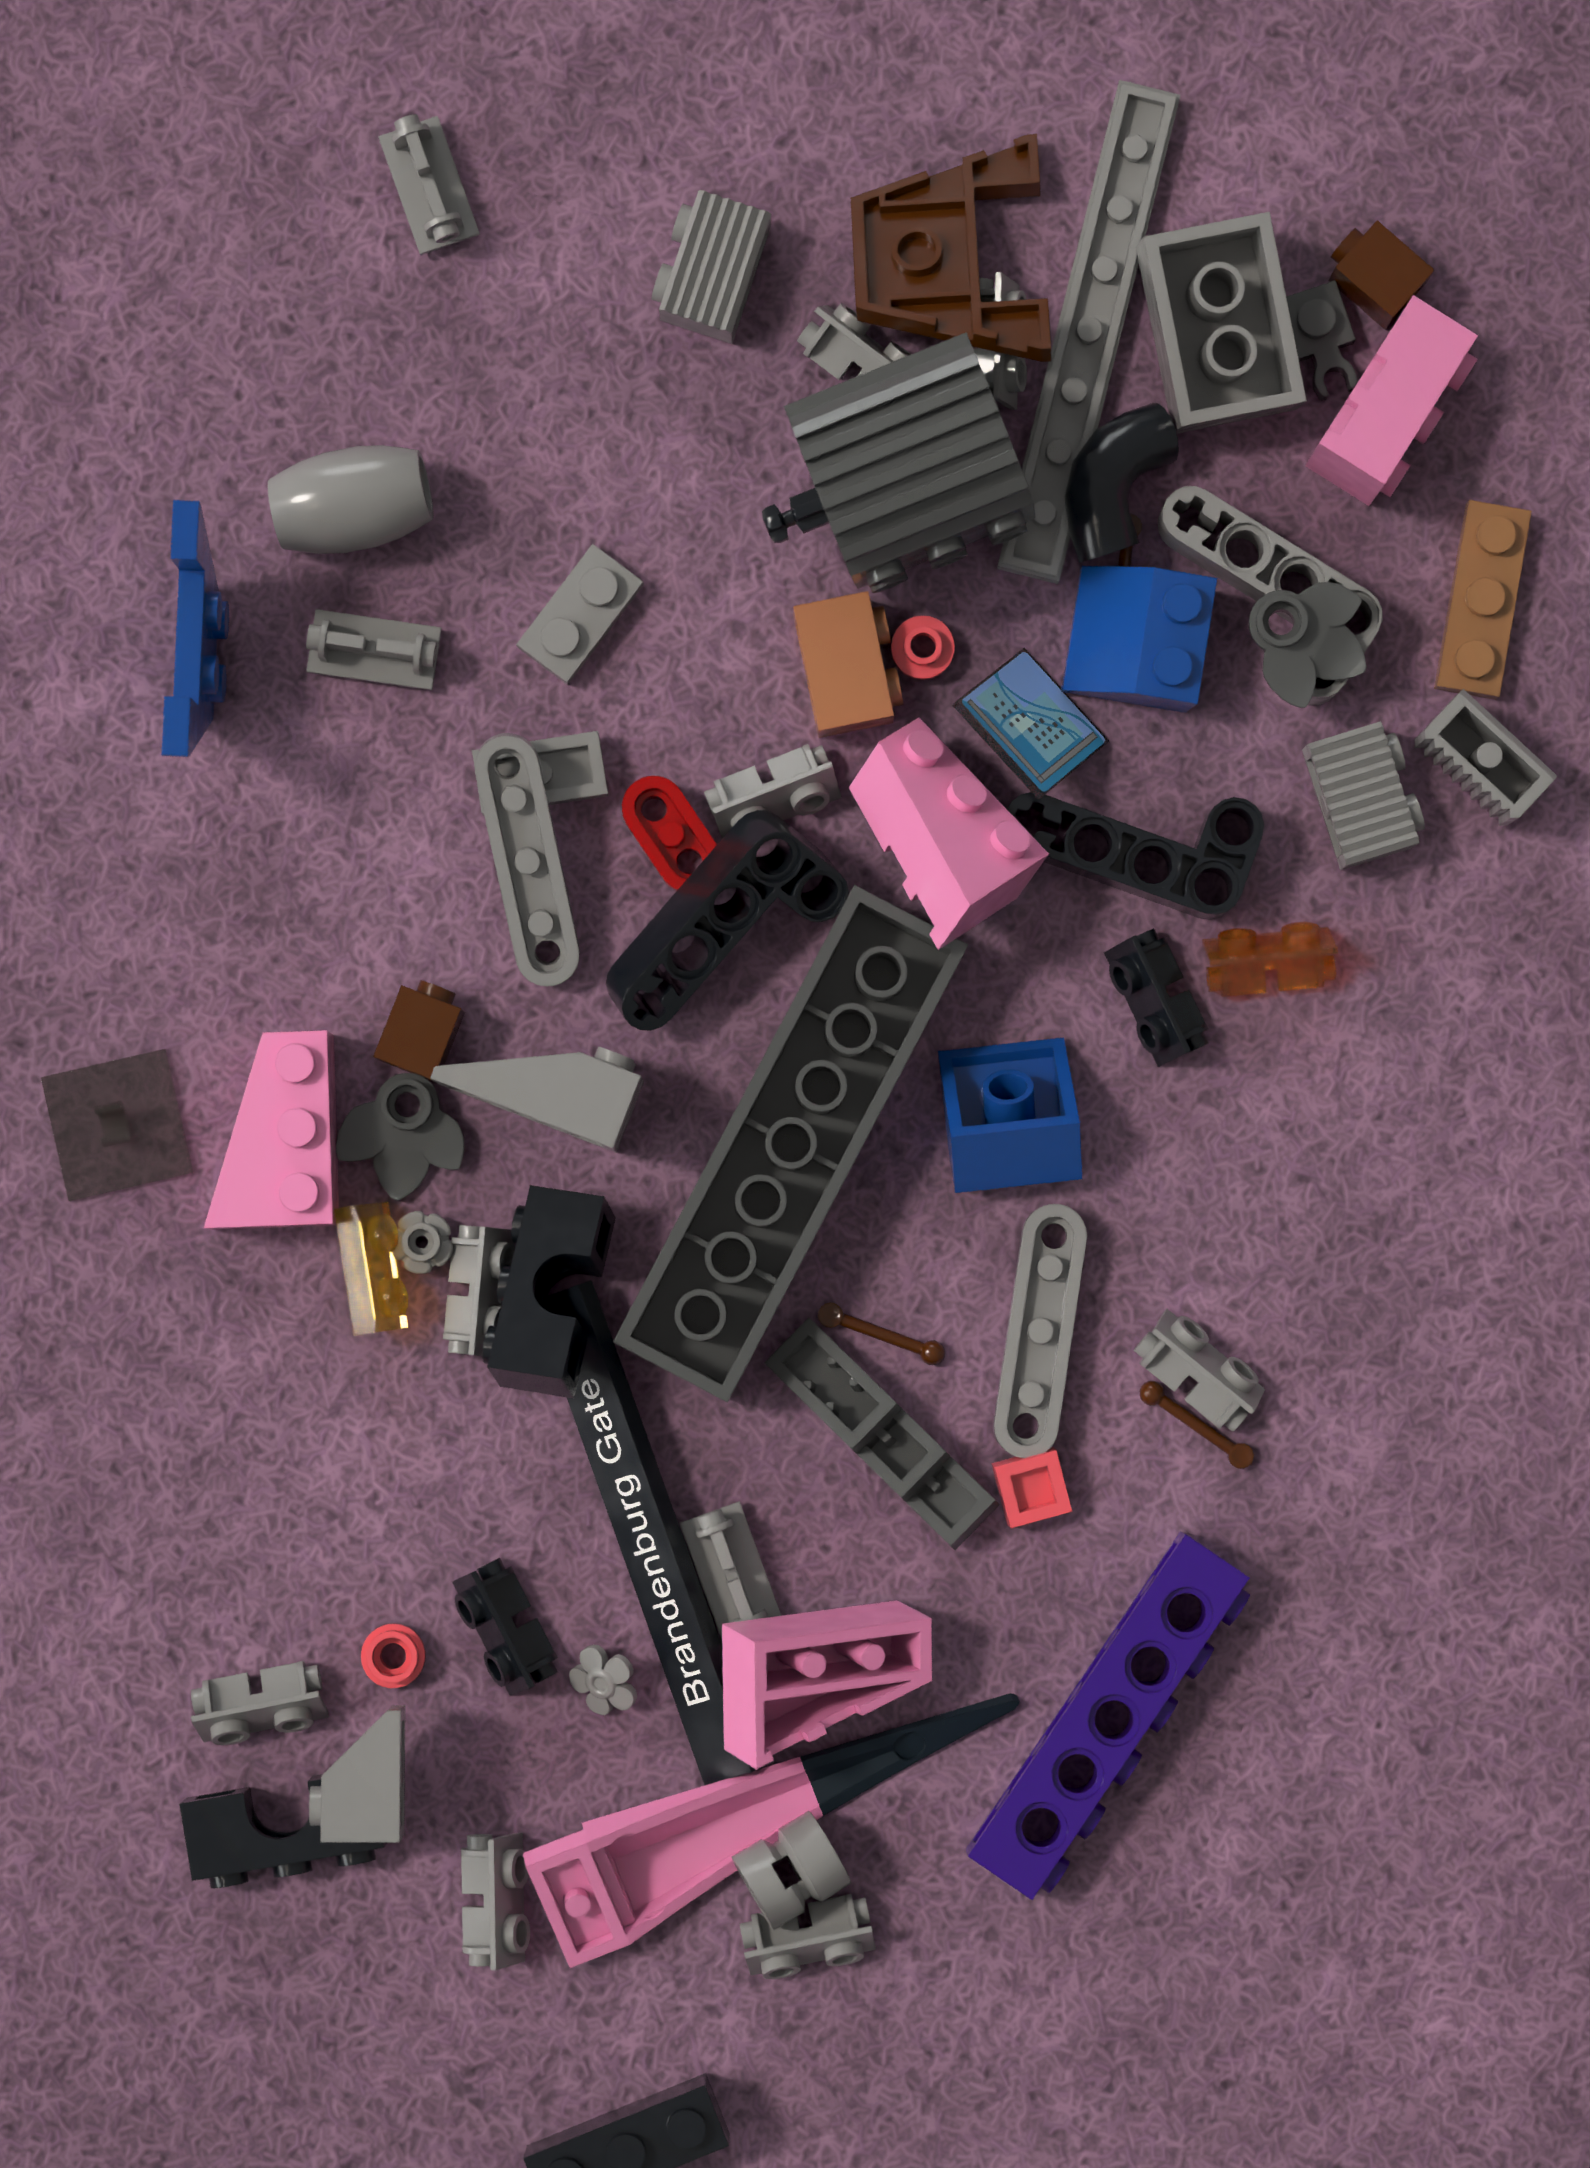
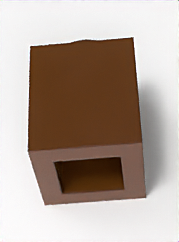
(1378, 272)
(420, 1029)

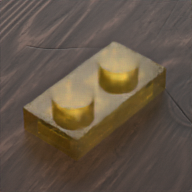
(370, 1271)

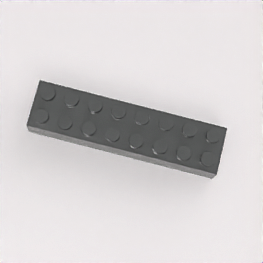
(790, 1144)

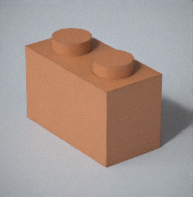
(845, 663)

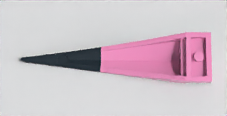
(657, 1857)

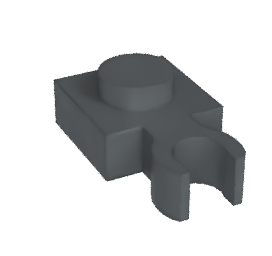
(1320, 331)

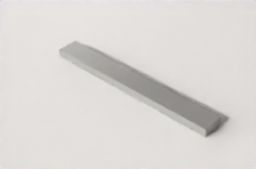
(1091, 319)

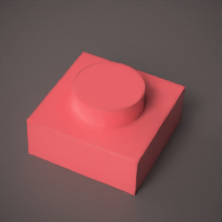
(1031, 1488)

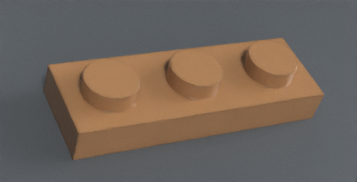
(1482, 599)

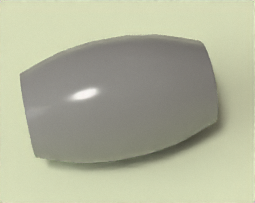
(350, 499)

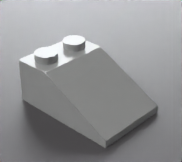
(562, 1091)

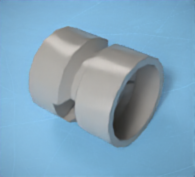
(811, 1859)

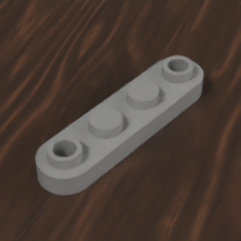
(527, 859)
(1040, 1330)

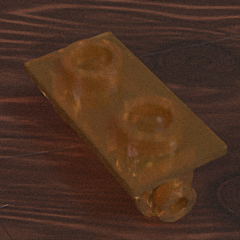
(1295, 952)

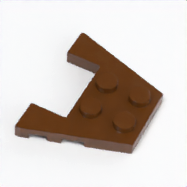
(921, 255)

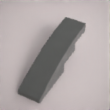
(882, 1433)

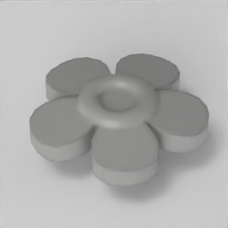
(604, 1680)

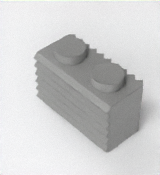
(713, 265)
(1485, 758)
(1363, 794)

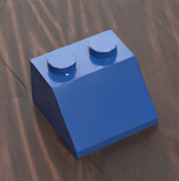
(1139, 636)
(1010, 1115)

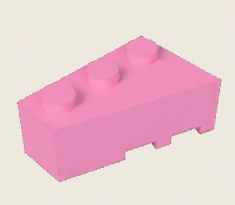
(1394, 402)
(946, 830)
(283, 1140)
(812, 1669)

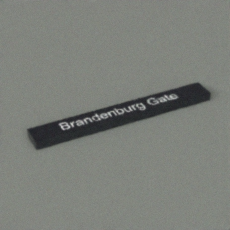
(649, 1536)

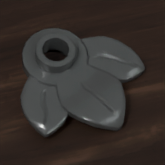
(1314, 647)
(399, 1144)

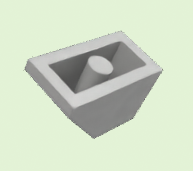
(365, 1788)

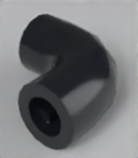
(1104, 475)

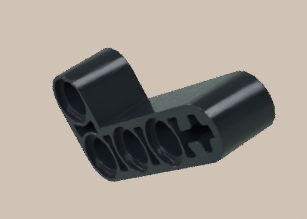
(1126, 842)
(720, 926)

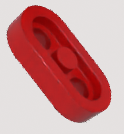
(673, 834)

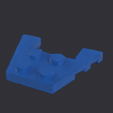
(200, 622)

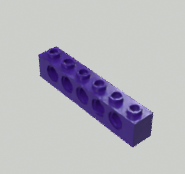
(1041, 1864)

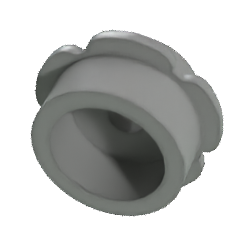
(435, 1253)

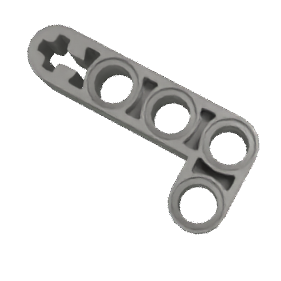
(1275, 558)

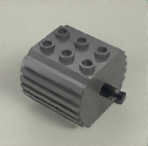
(907, 466)

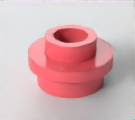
(919, 667)
(372, 1655)

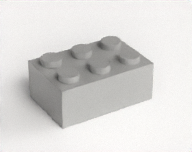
(1221, 322)

